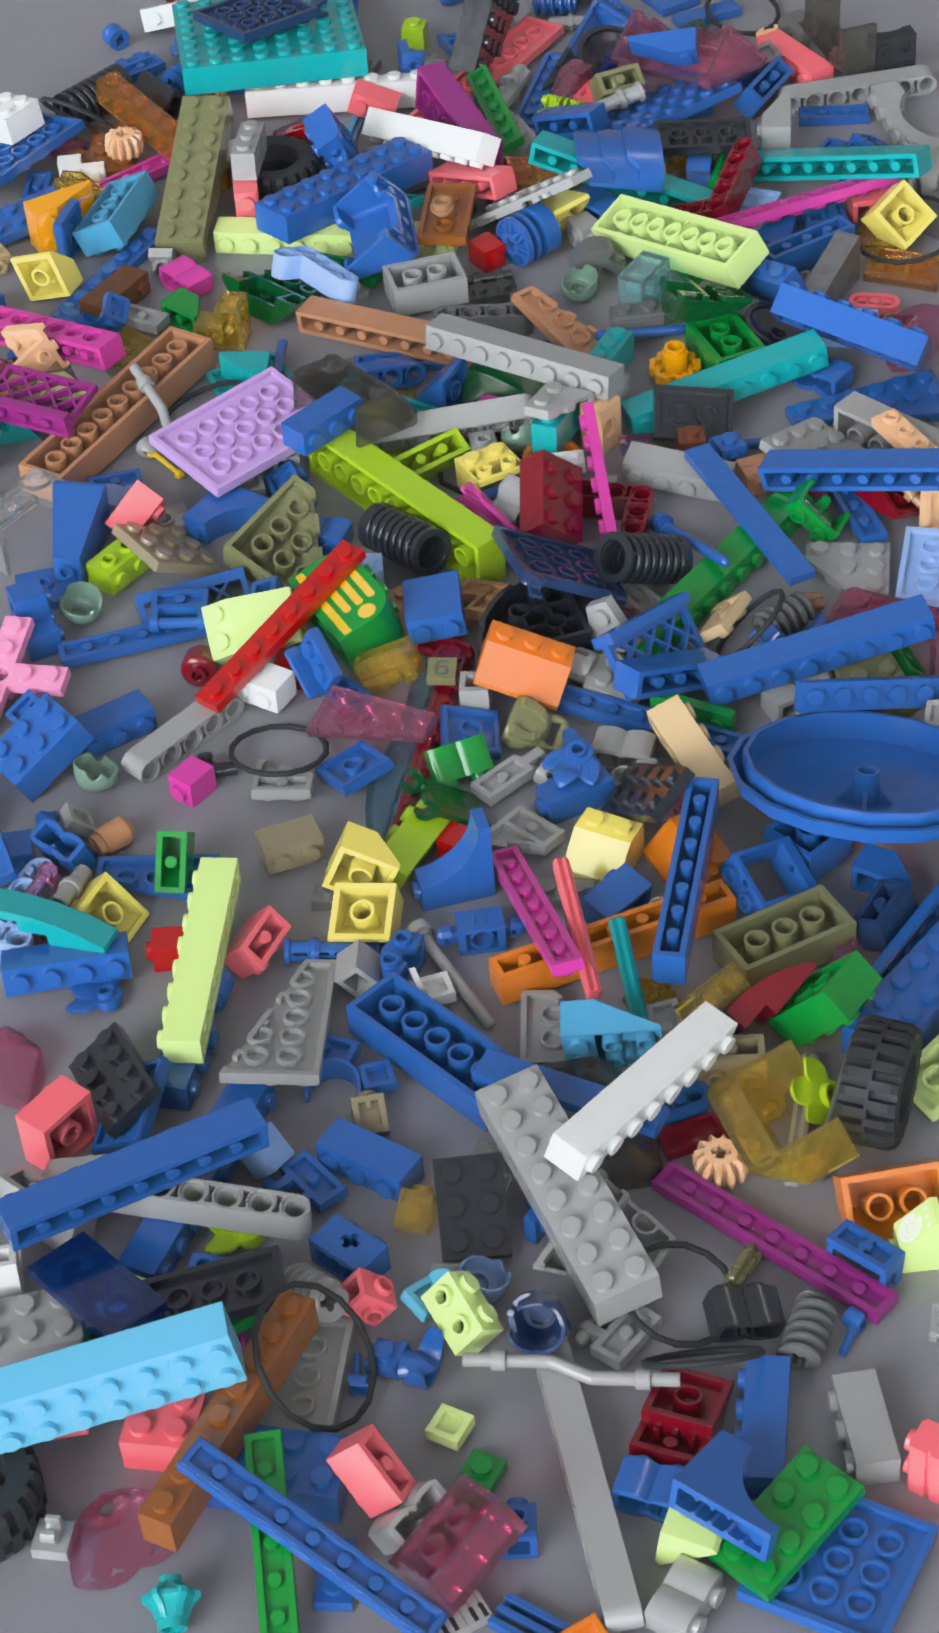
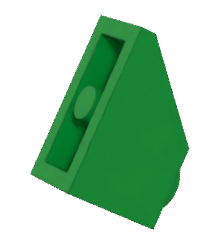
(183, 308)
(173, 861)

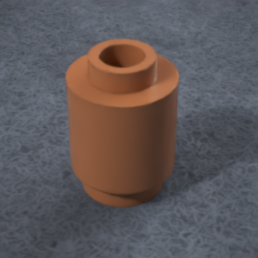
(111, 836)

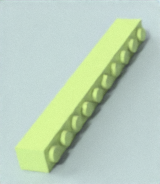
(241, 236)

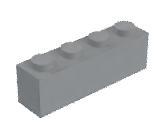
(665, 471)

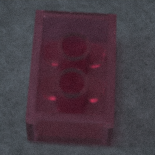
(458, 1544)

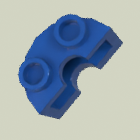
(403, 952)

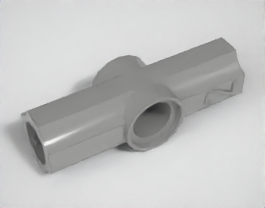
(513, 82)

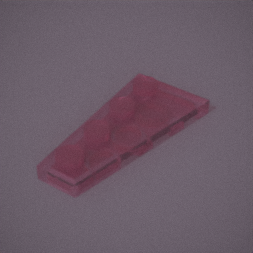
(368, 717)

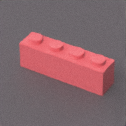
(805, 63)
(491, 181)

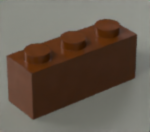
(125, 281)

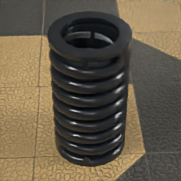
(84, 94)
(404, 539)
(642, 558)

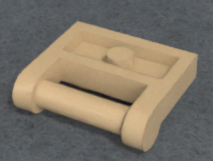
(723, 617)

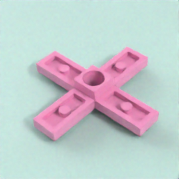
(19, 676)

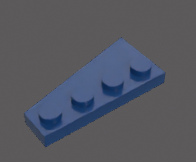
(138, 873)

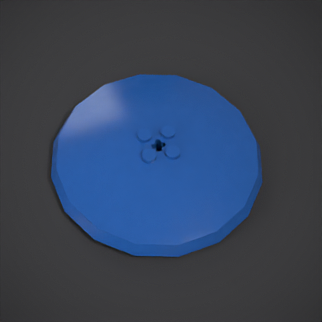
(844, 775)

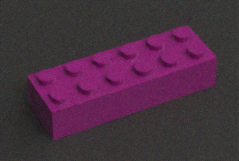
(445, 101)

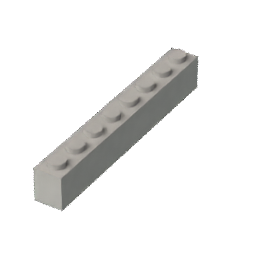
(524, 355)

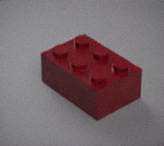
(551, 497)

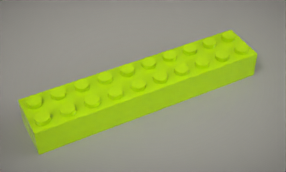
(373, 476)

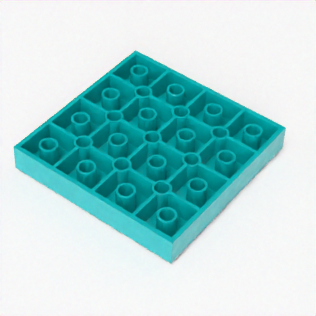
(305, 53)

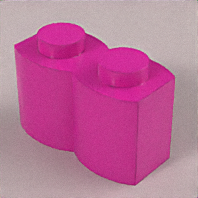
(186, 274)

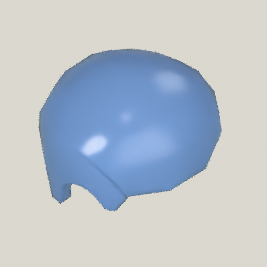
(490, 1275)

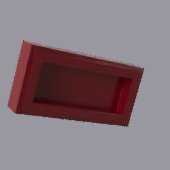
(683, 1137)

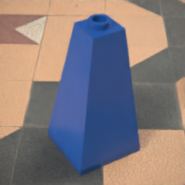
(78, 526)

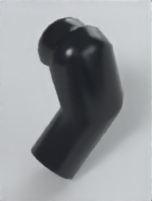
(221, 769)

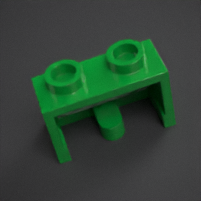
(812, 514)

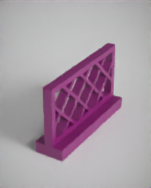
(40, 418)

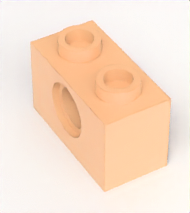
(608, 421)

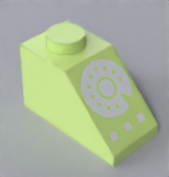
(919, 1237)

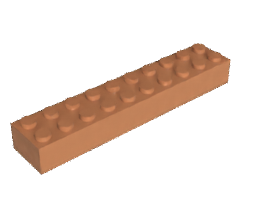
(121, 410)

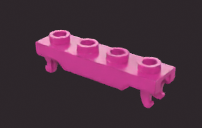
(484, 507)

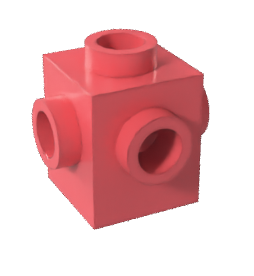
(370, 1296)

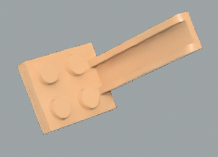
(32, 350)
(903, 434)

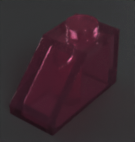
(571, 78)

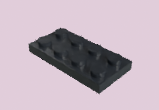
(701, 135)
(647, 791)
(116, 1078)
(237, 1281)

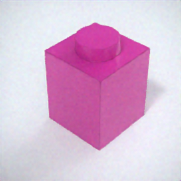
(192, 781)

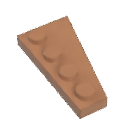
(557, 325)

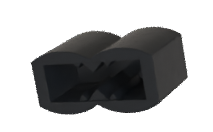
(743, 1312)

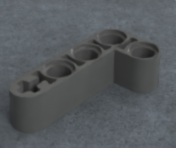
(501, 315)

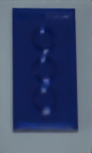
(96, 1287)

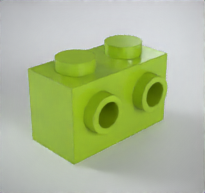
(114, 568)

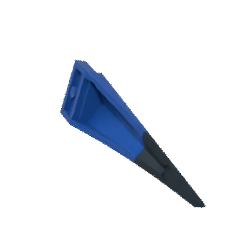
(600, 13)

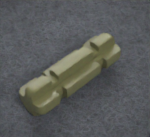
(743, 1266)

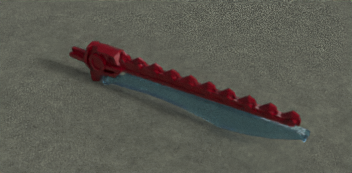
(385, 791)

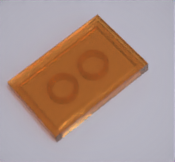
(914, 276)

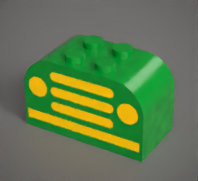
(356, 613)

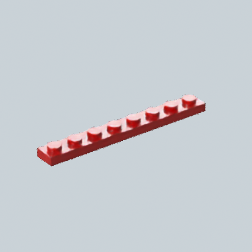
(280, 626)

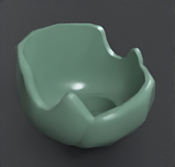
(580, 283)
(518, 441)
(81, 603)
(95, 774)

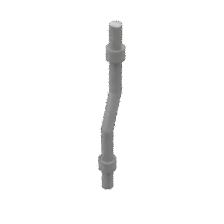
(147, 386)
(641, 1378)

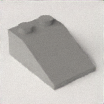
(776, 124)

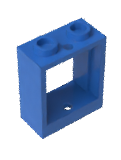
(782, 856)

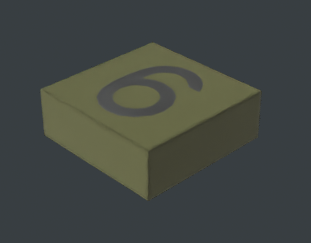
(442, 671)

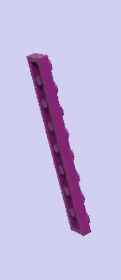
(775, 1241)

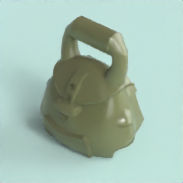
(531, 725)

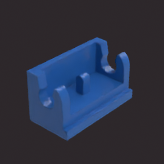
(868, 1251)

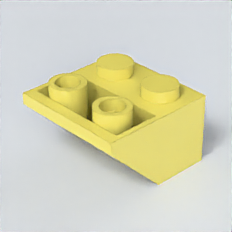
(486, 466)

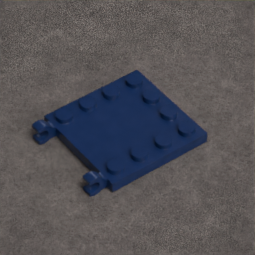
(257, 18)
(554, 565)

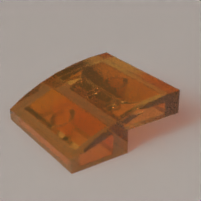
(525, 173)

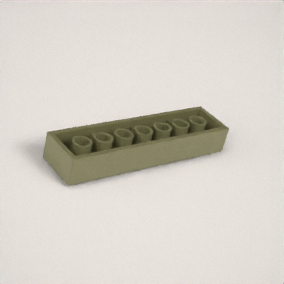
(195, 176)

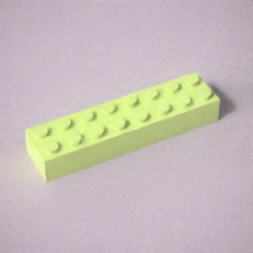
(691, 241)

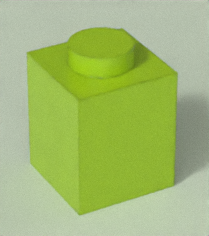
(415, 33)

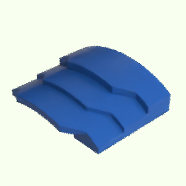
(622, 158)

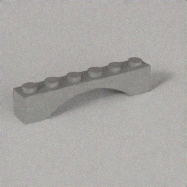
(888, 104)

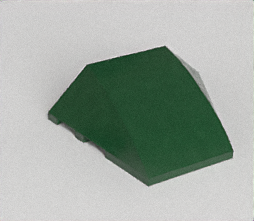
(269, 297)
(689, 302)
(491, 381)

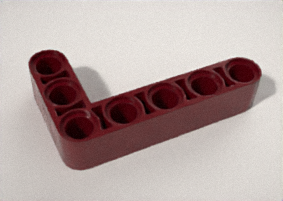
(732, 183)
(630, 504)

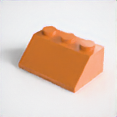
(524, 664)
(660, 851)
(885, 1194)

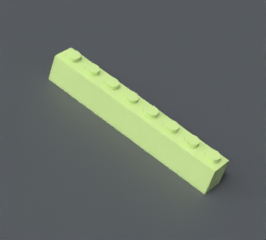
(200, 961)

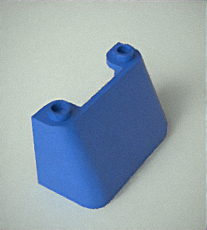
(378, 224)

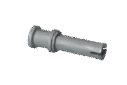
(624, 97)

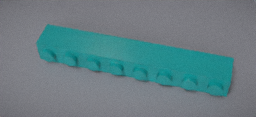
(559, 156)
(844, 163)
(743, 374)
(554, 434)

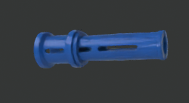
(314, 949)

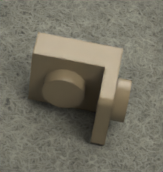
(370, 1112)

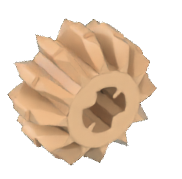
(124, 143)
(719, 1162)

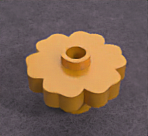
(673, 363)

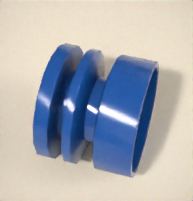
(529, 234)

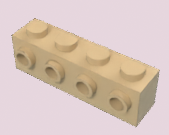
(690, 745)

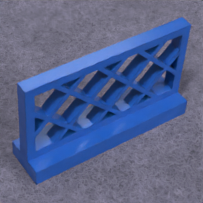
(647, 621)

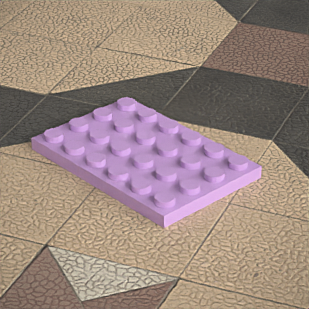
(232, 434)

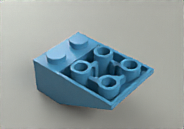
(605, 1032)

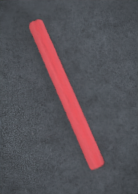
(577, 926)

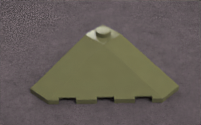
(278, 536)

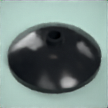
(597, 43)
(765, 326)

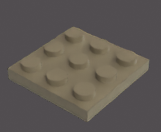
(167, 549)

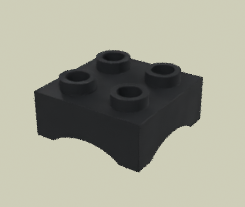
(895, 48)

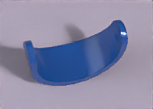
(336, 1069)
(432, 1347)

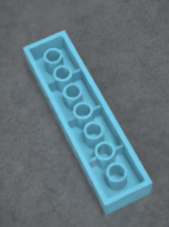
(118, 1376)

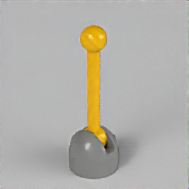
(149, 452)

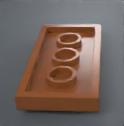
(98, 152)
(455, 227)

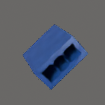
(434, 607)

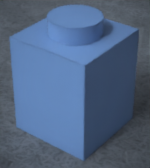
(271, 1158)

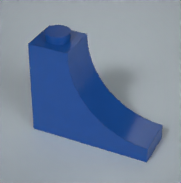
(221, 515)
(566, 803)
(461, 873)
(715, 1497)

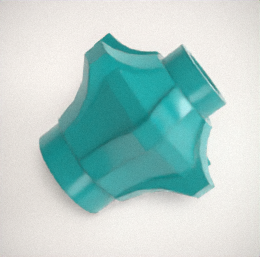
(171, 1603)

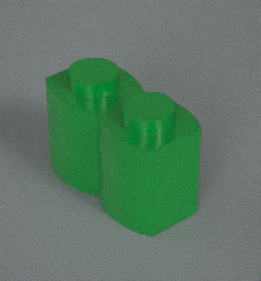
(459, 760)

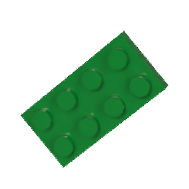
(807, 1505)

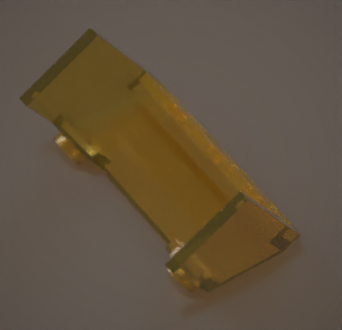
(753, 1099)

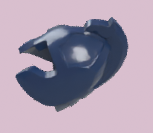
(537, 1322)

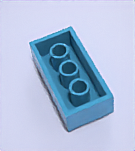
(116, 214)

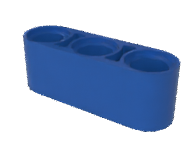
(399, 368)

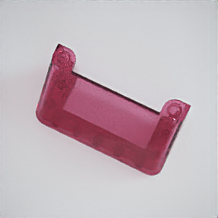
(718, 60)

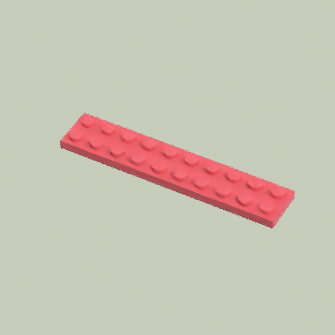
(522, 45)

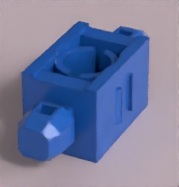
(480, 931)

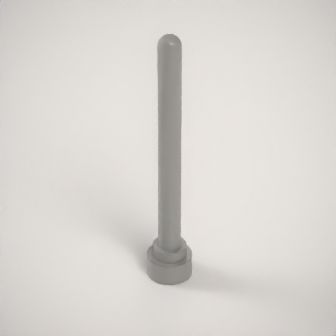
(423, 927)

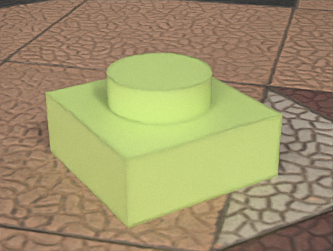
(450, 1427)

